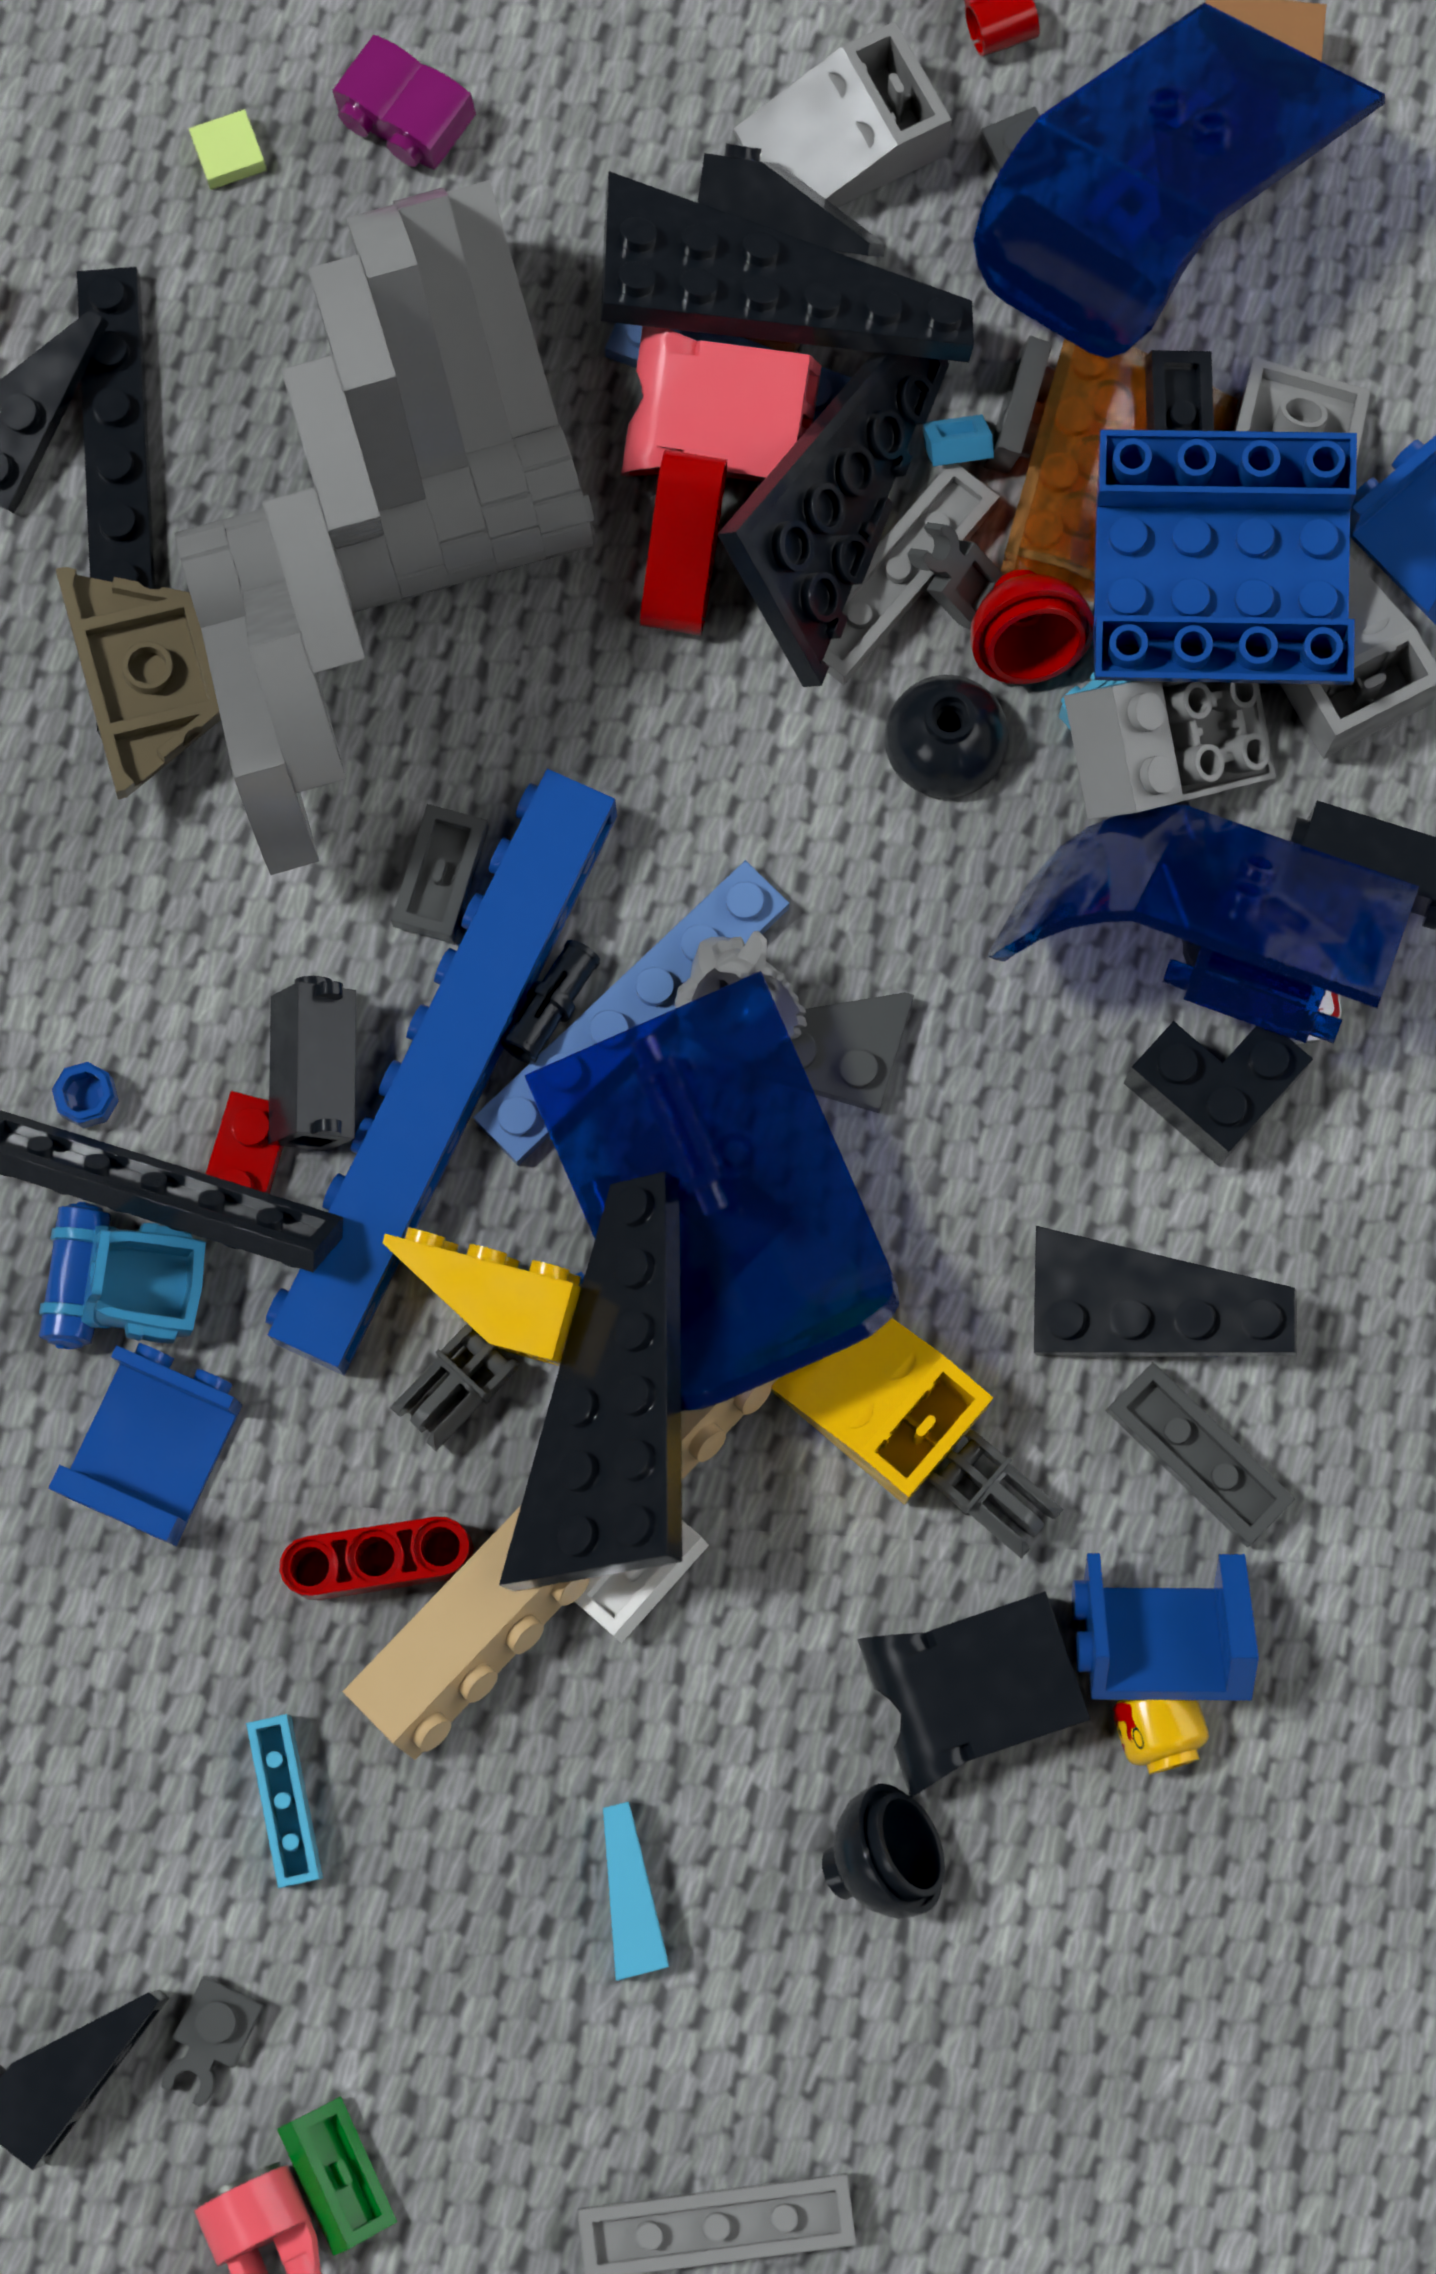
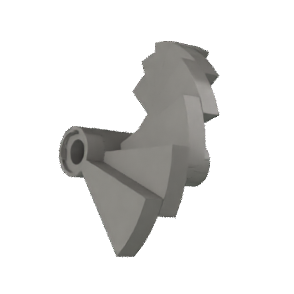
(426, 473)

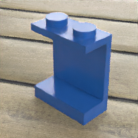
(1398, 523)
(151, 1444)
(1167, 1638)

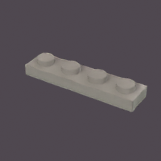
(891, 579)
(717, 2226)

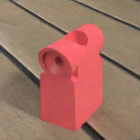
(718, 403)

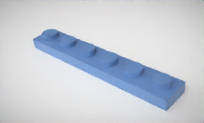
(645, 991)

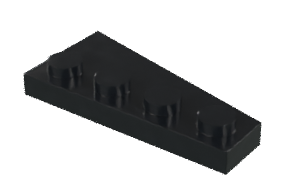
(1139, 1303)

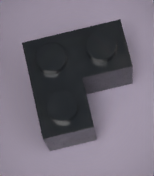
(1215, 1100)

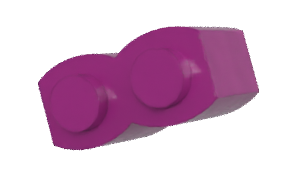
(403, 103)

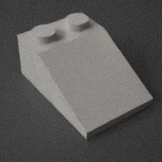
(1299, 401)

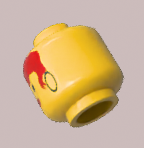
(1160, 1732)

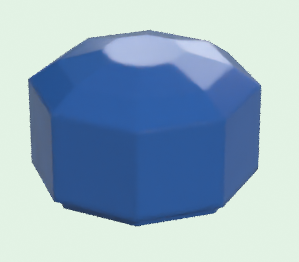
(85, 1095)

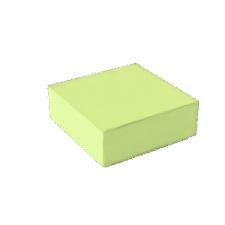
(227, 149)

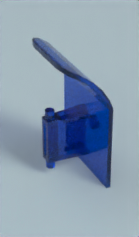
(1144, 166)
(1266, 911)
(769, 1217)

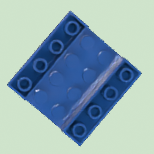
(1224, 557)

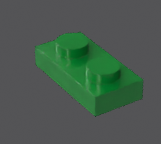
(337, 2176)

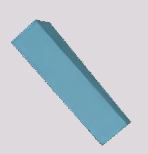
(634, 1918)

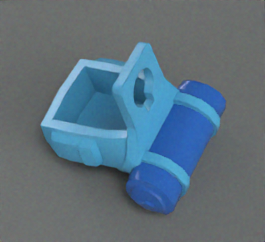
(119, 1280)

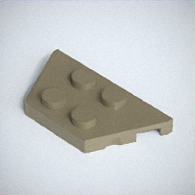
(141, 672)

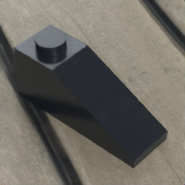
(779, 201)
(57, 2083)

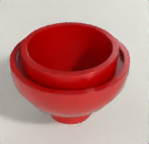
(1030, 628)

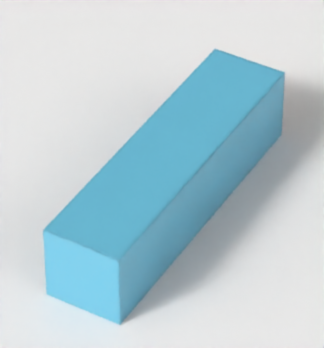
(284, 1801)

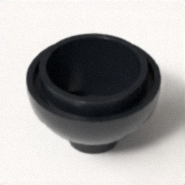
(943, 761)
(886, 1854)

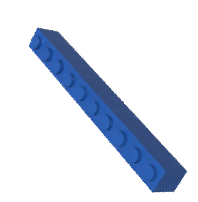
(446, 1066)

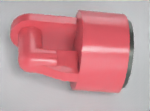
(254, 2213)

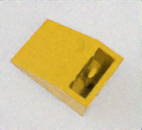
(505, 1305)
(888, 1405)

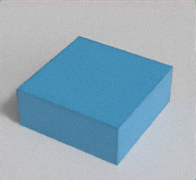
(958, 440)

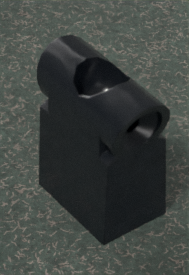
(975, 1687)

